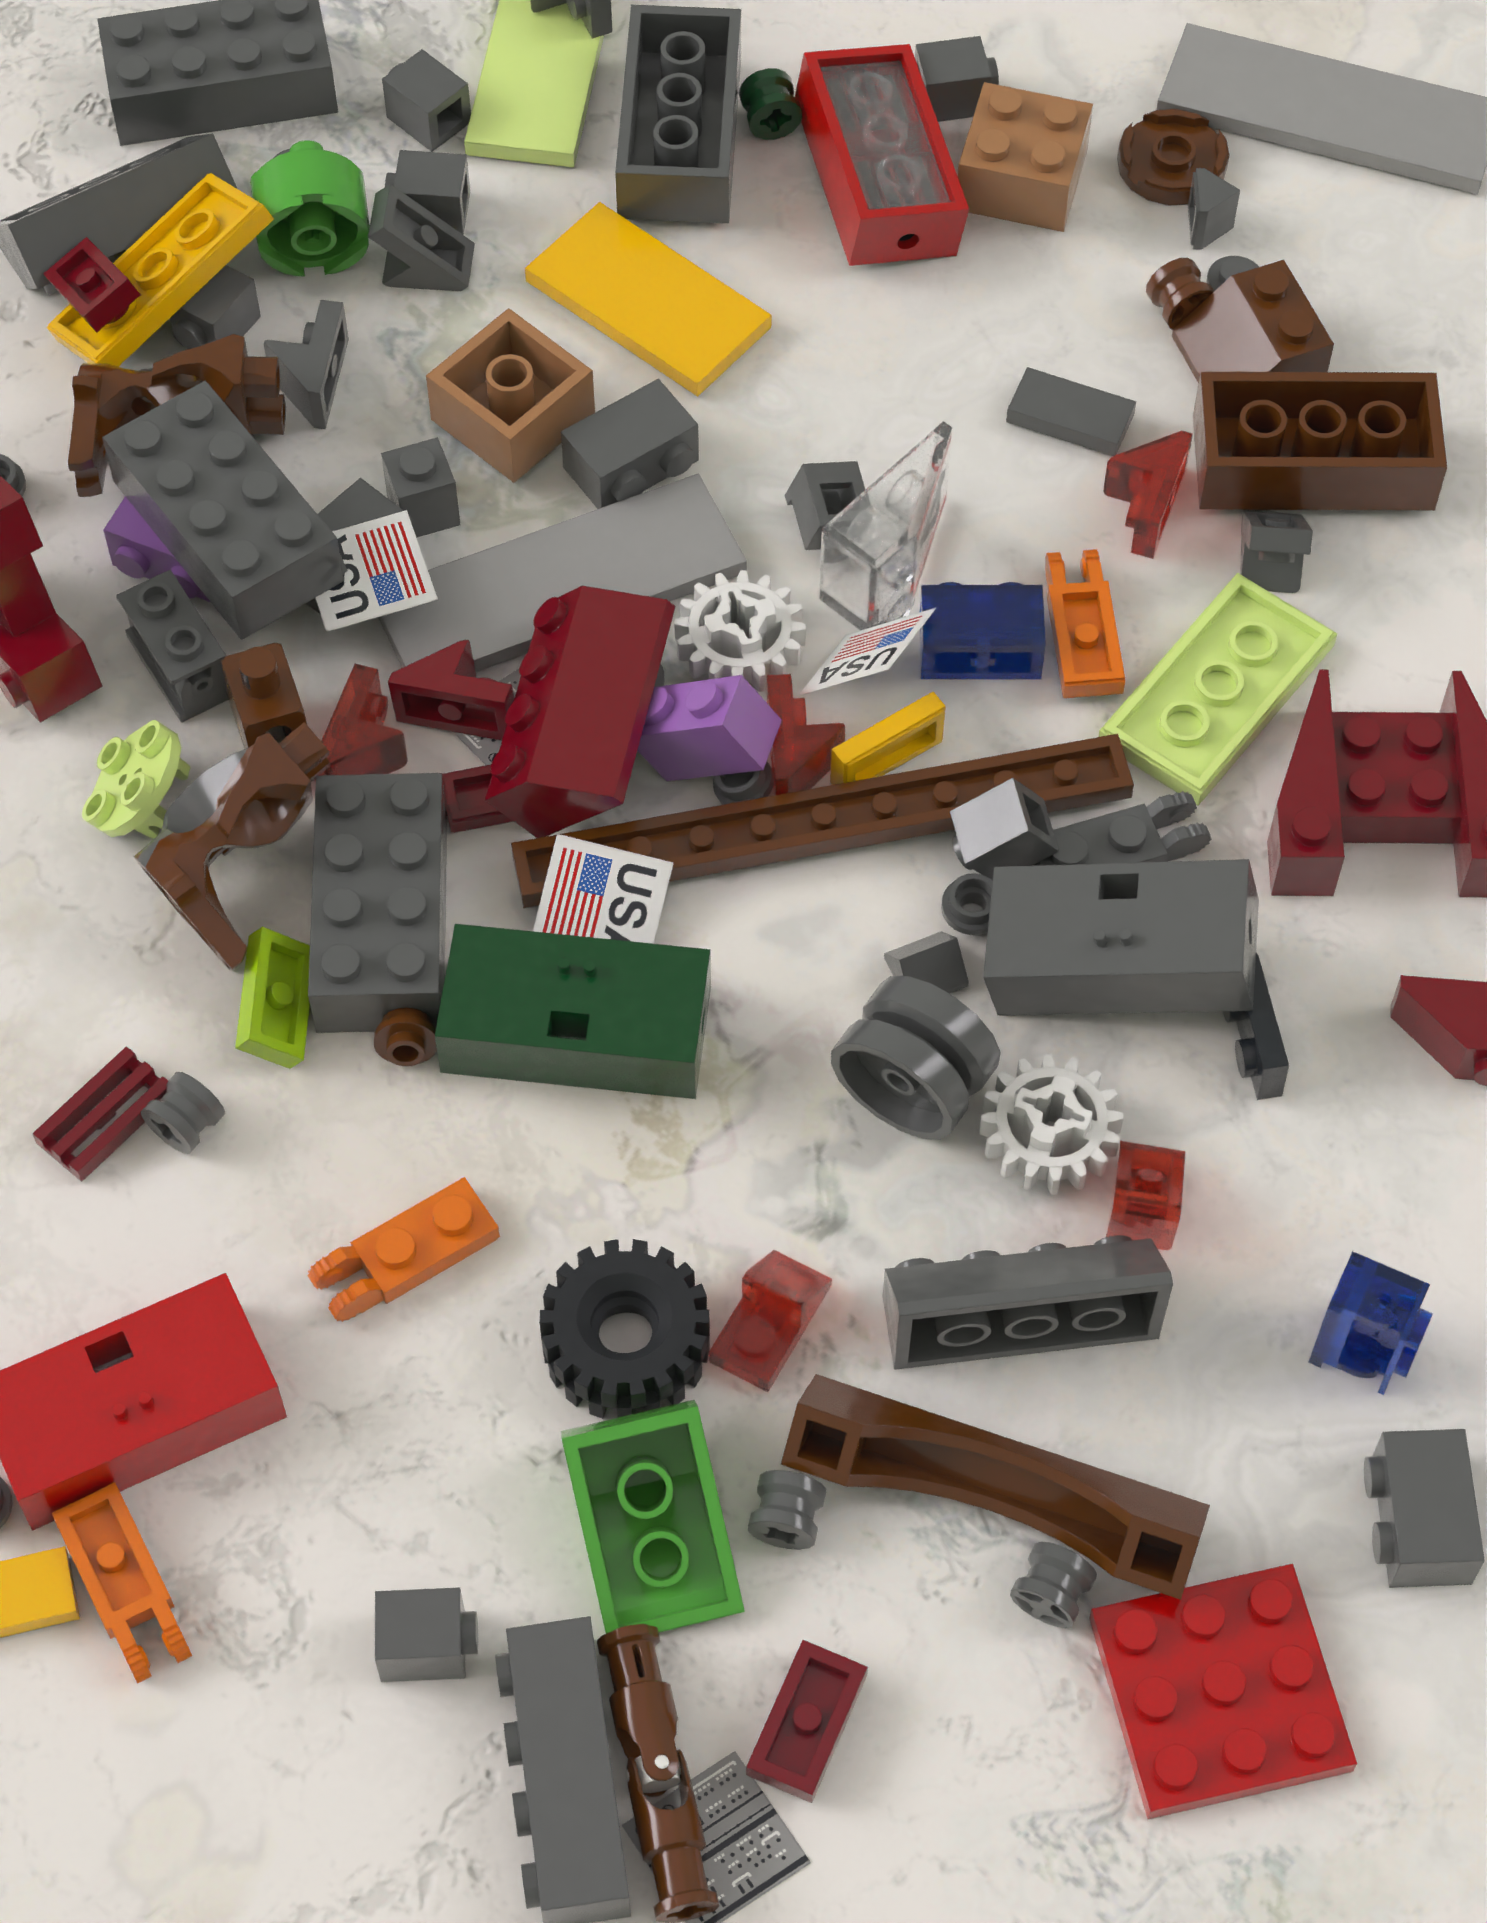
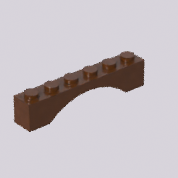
(1109, 1518)

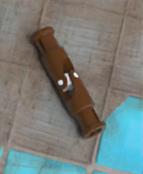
(646, 1729)

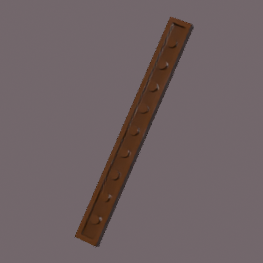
(844, 813)

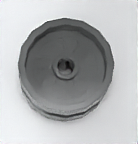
(915, 1057)

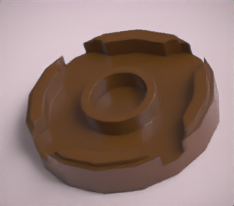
(1165, 150)

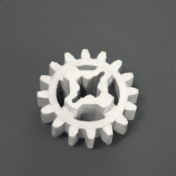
(736, 630)
(1056, 1152)

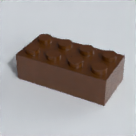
(1318, 441)

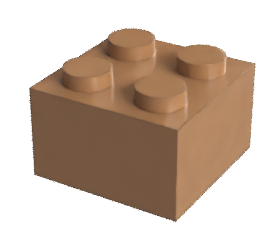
(1024, 156)
(510, 394)

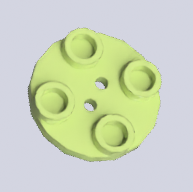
(135, 781)

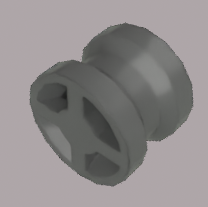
(183, 1112)
(787, 1509)
(1053, 1584)

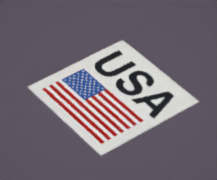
(382, 574)
(867, 652)
(602, 892)

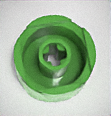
(315, 210)

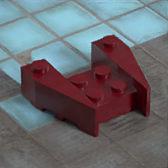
(39, 652)
(1381, 783)

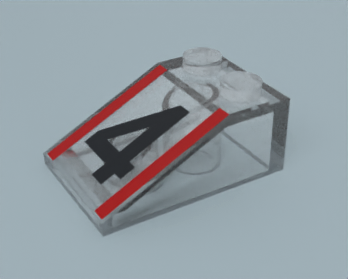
(884, 536)

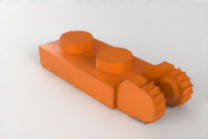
(1084, 629)
(407, 1250)
(119, 1574)

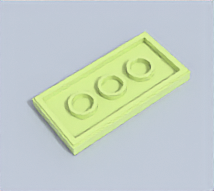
(533, 86)
(1218, 687)

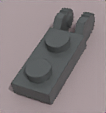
(1132, 835)

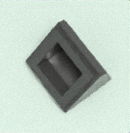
(1210, 208)
(932, 960)

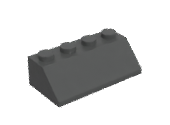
(108, 209)
(1025, 1301)

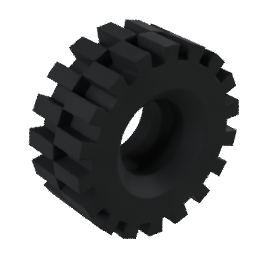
(617, 1285)

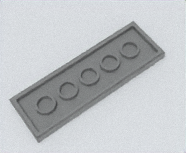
(1330, 107)
(639, 546)

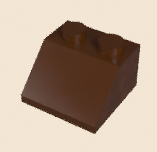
(1255, 325)

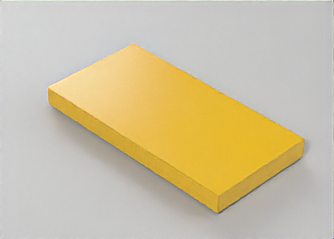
(168, 268)
(648, 298)

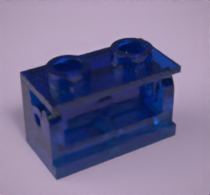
(982, 631)
(1372, 1322)

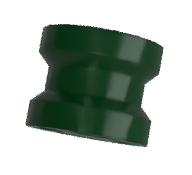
(770, 104)

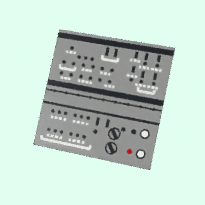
(743, 1834)

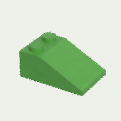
(652, 1519)

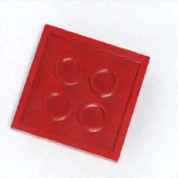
(1221, 1691)

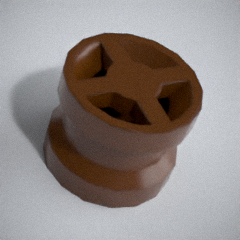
(1177, 289)

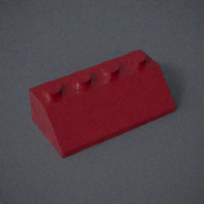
(579, 708)

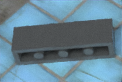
(566, 1773)

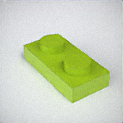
(274, 998)

